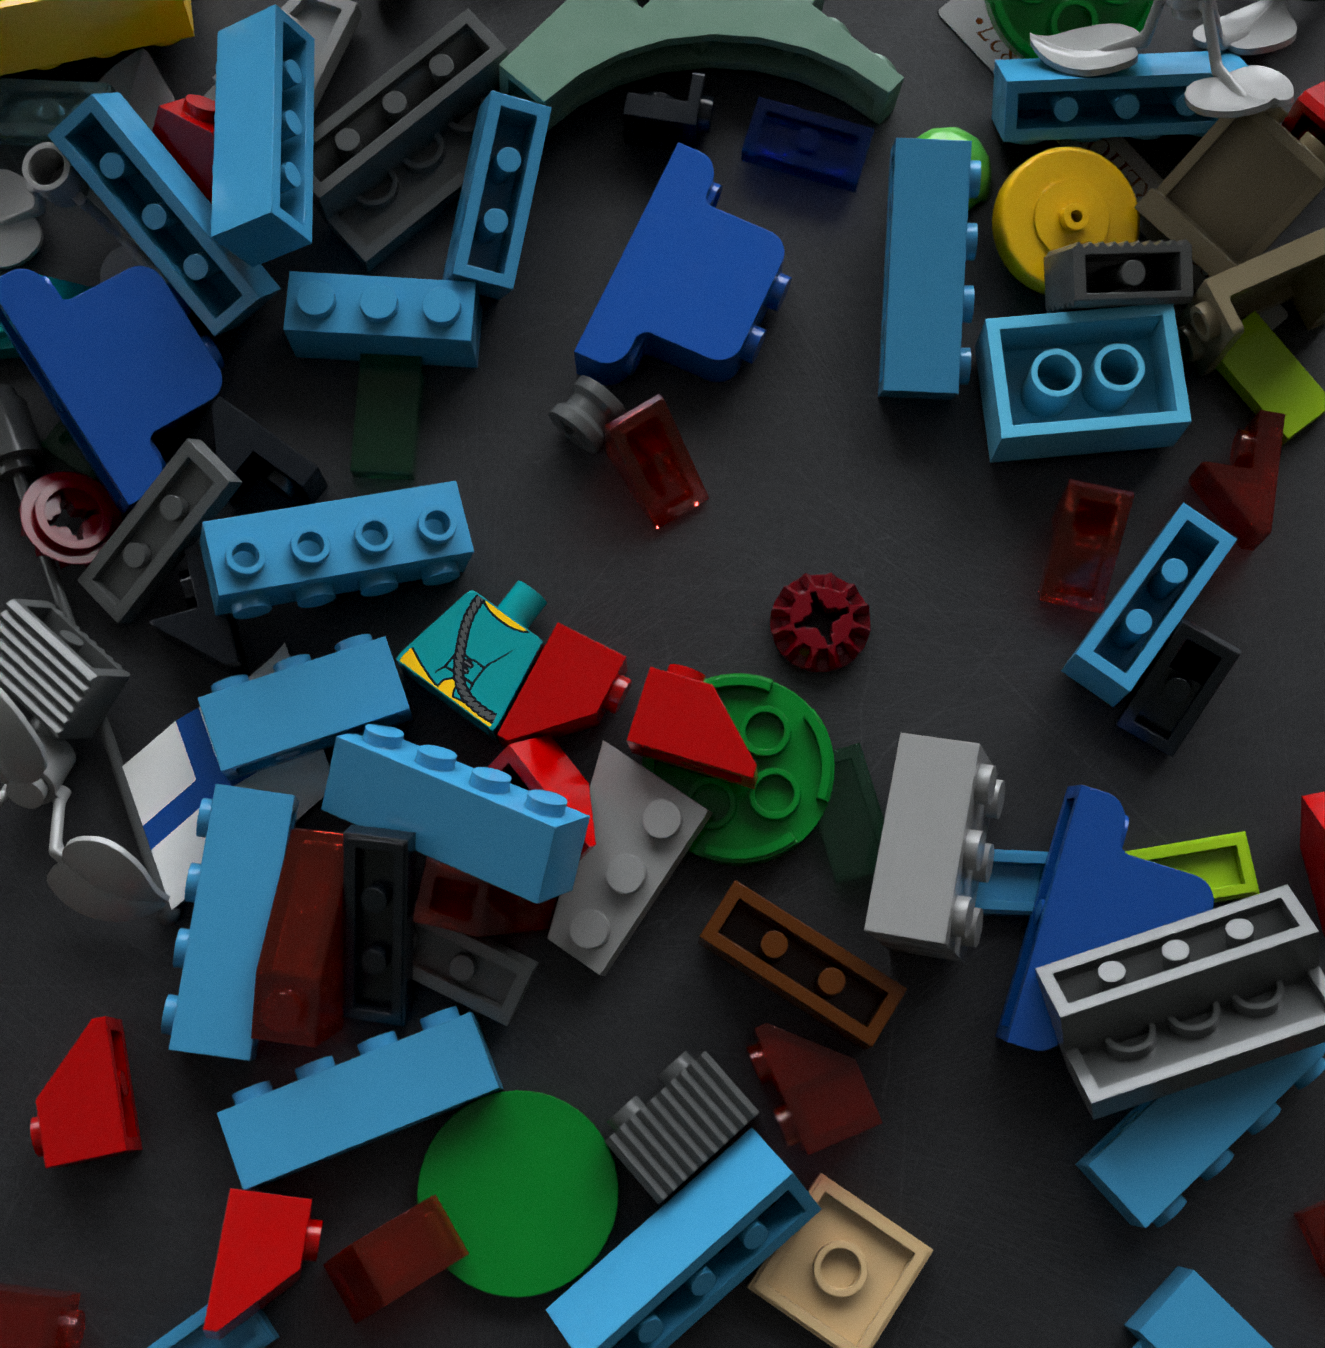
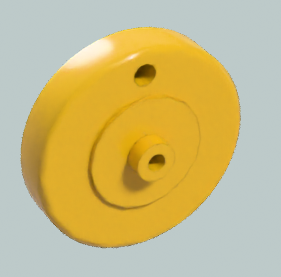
(1060, 201)

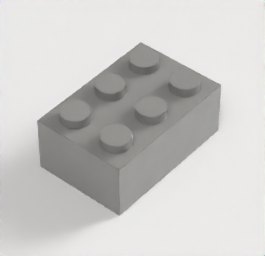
(934, 848)

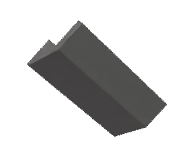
(405, 141)
(1188, 1001)

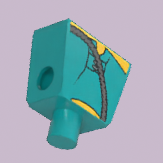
(478, 655)

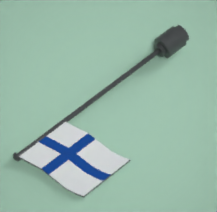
(179, 767)

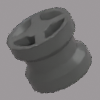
(586, 414)

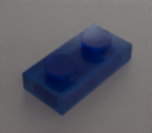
(807, 144)

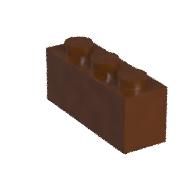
(801, 965)

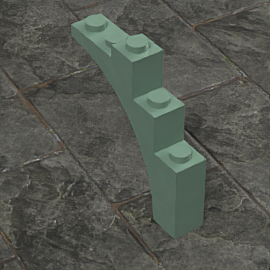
(609, 43)

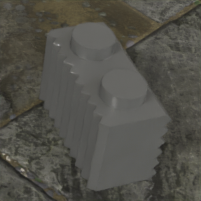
(1118, 275)
(56, 670)
(679, 1125)

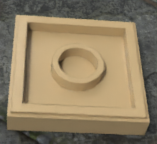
(842, 1269)

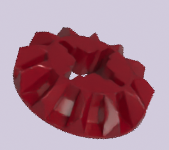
(80, 498)
(806, 646)

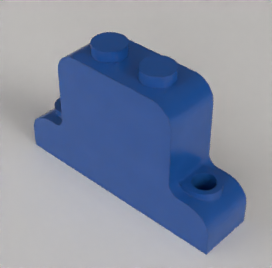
(686, 284)
(113, 367)
(1087, 900)

